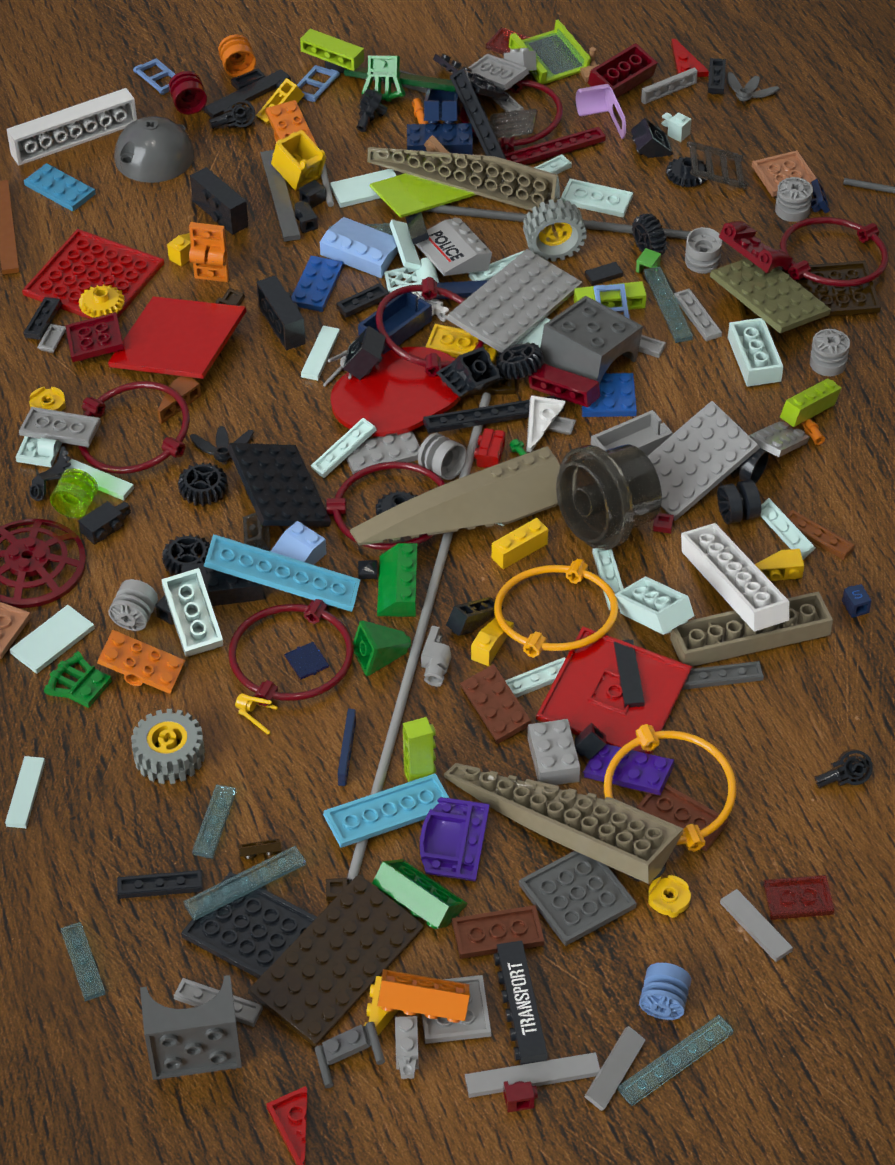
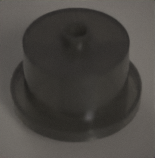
(607, 493)

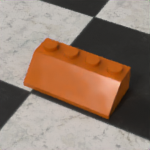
(423, 996)

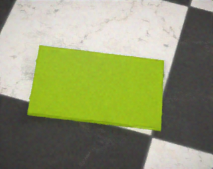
(413, 194)

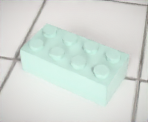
(755, 352)
(654, 605)
(192, 612)

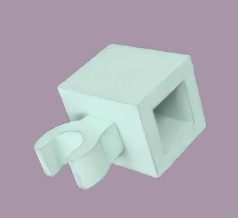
(678, 126)

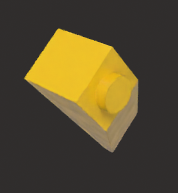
(286, 92)
(179, 249)
(488, 642)

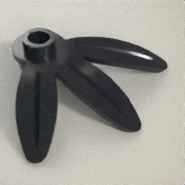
(222, 442)

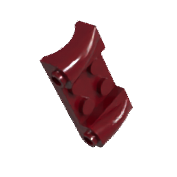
(743, 239)

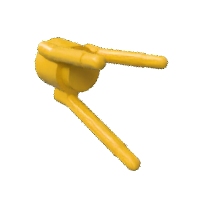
(248, 703)

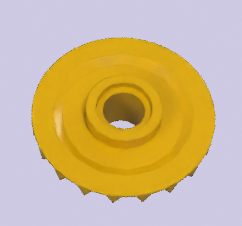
(101, 301)

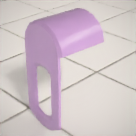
(599, 100)

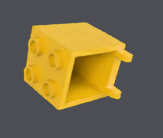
(298, 159)

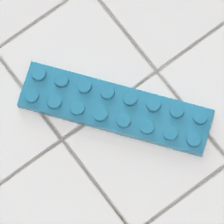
(282, 572)

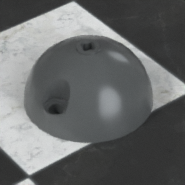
(159, 150)

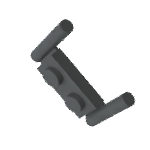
(347, 1045)

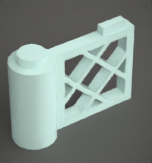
(426, 270)

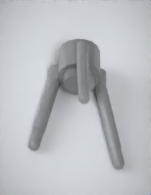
(342, 356)

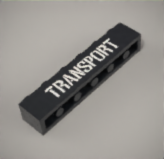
(521, 1003)

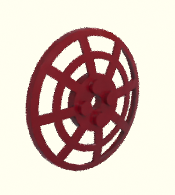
(39, 561)

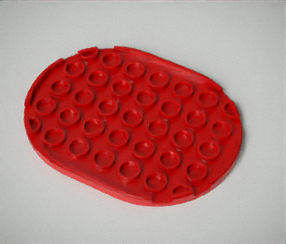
(393, 394)

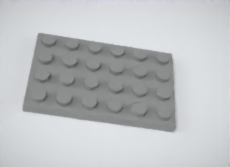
(699, 458)

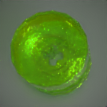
(74, 493)

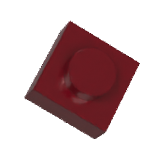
(663, 523)

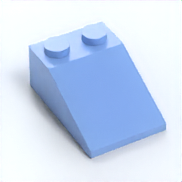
(301, 544)

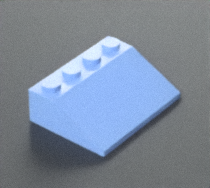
(359, 246)

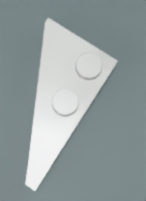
(541, 415)

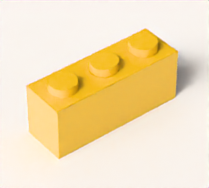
(519, 543)

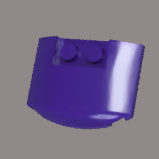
(454, 838)

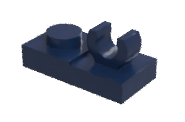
(820, 200)

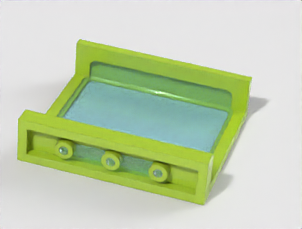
(556, 53)

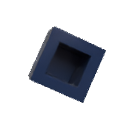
(856, 600)

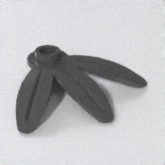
(747, 93)

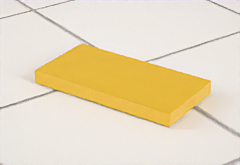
(455, 341)

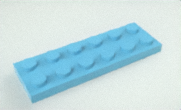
(384, 810)

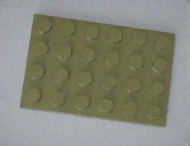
(770, 295)

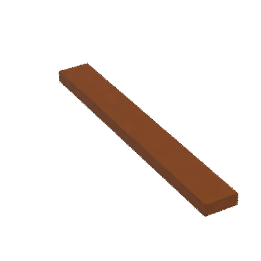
(8, 247)

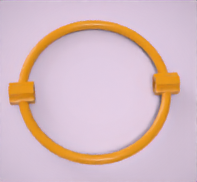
(537, 642)
(649, 740)

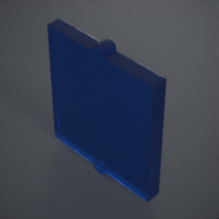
(306, 660)

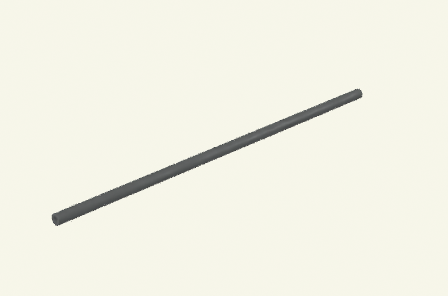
(501, 215)

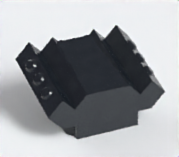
(471, 373)

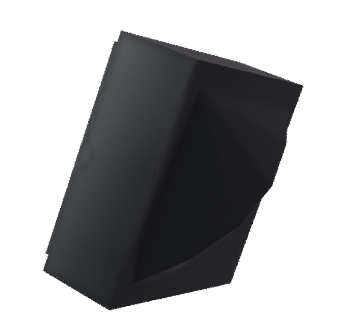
(367, 569)

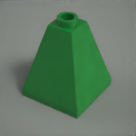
(378, 646)

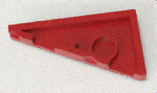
(685, 60)
(291, 1120)

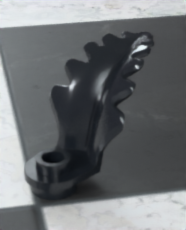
(38, 488)

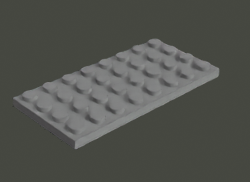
(514, 301)

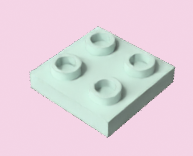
(38, 451)

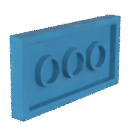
(59, 187)

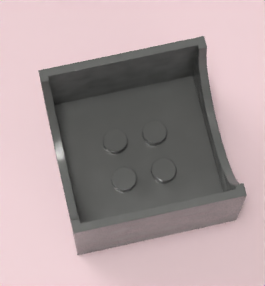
(589, 339)
(191, 1038)

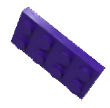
(634, 771)

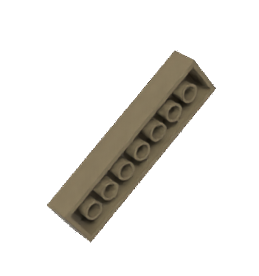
(729, 636)

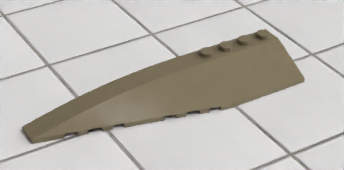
(478, 174)
(482, 498)
(589, 825)

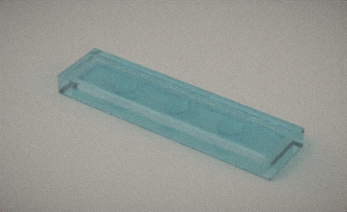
(214, 821)
(82, 961)

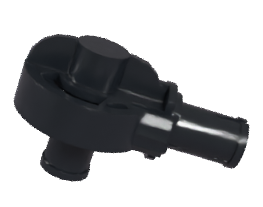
(369, 104)
(237, 115)
(845, 769)

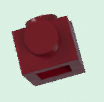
(519, 1096)

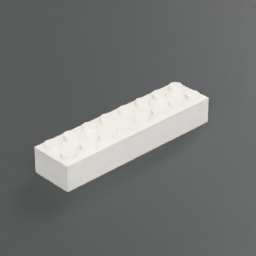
(71, 126)
(735, 577)

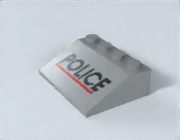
(455, 248)

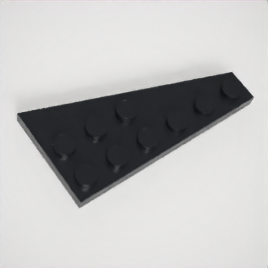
(482, 87)

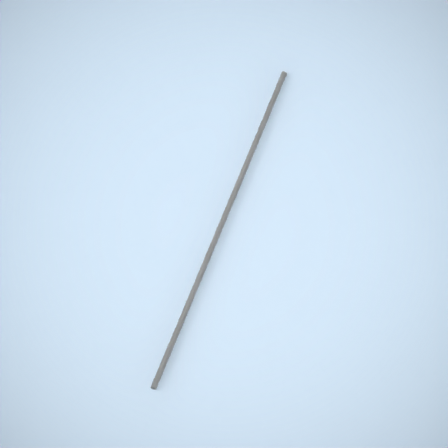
(414, 653)

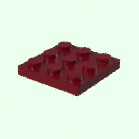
(94, 337)

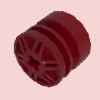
(187, 92)

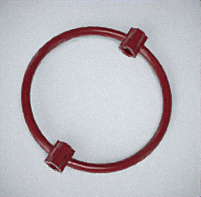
(508, 143)
(865, 233)
(429, 291)
(170, 445)
(339, 505)
(313, 613)

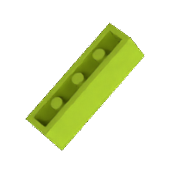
(332, 49)
(634, 294)
(810, 402)
(418, 749)

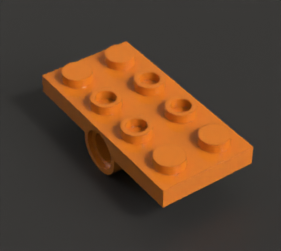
(287, 119)
(209, 252)
(140, 662)

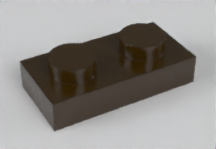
(268, 847)

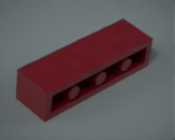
(565, 385)

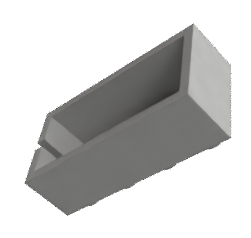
(642, 431)

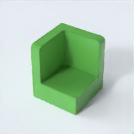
(649, 259)

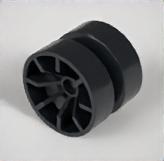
(739, 501)

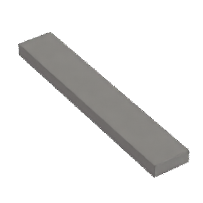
(538, 1073)

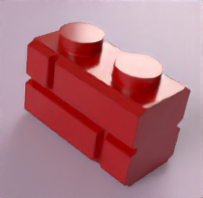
(490, 448)

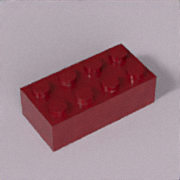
(624, 70)

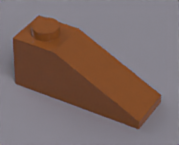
(187, 388)

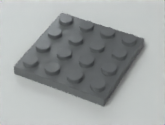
(577, 895)

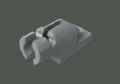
(435, 658)

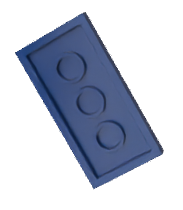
(317, 283)

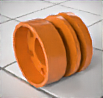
(236, 55)

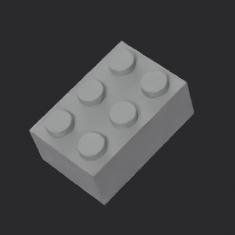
(553, 752)

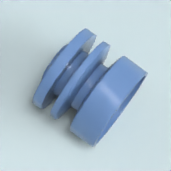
(665, 991)

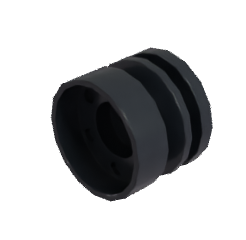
(752, 467)

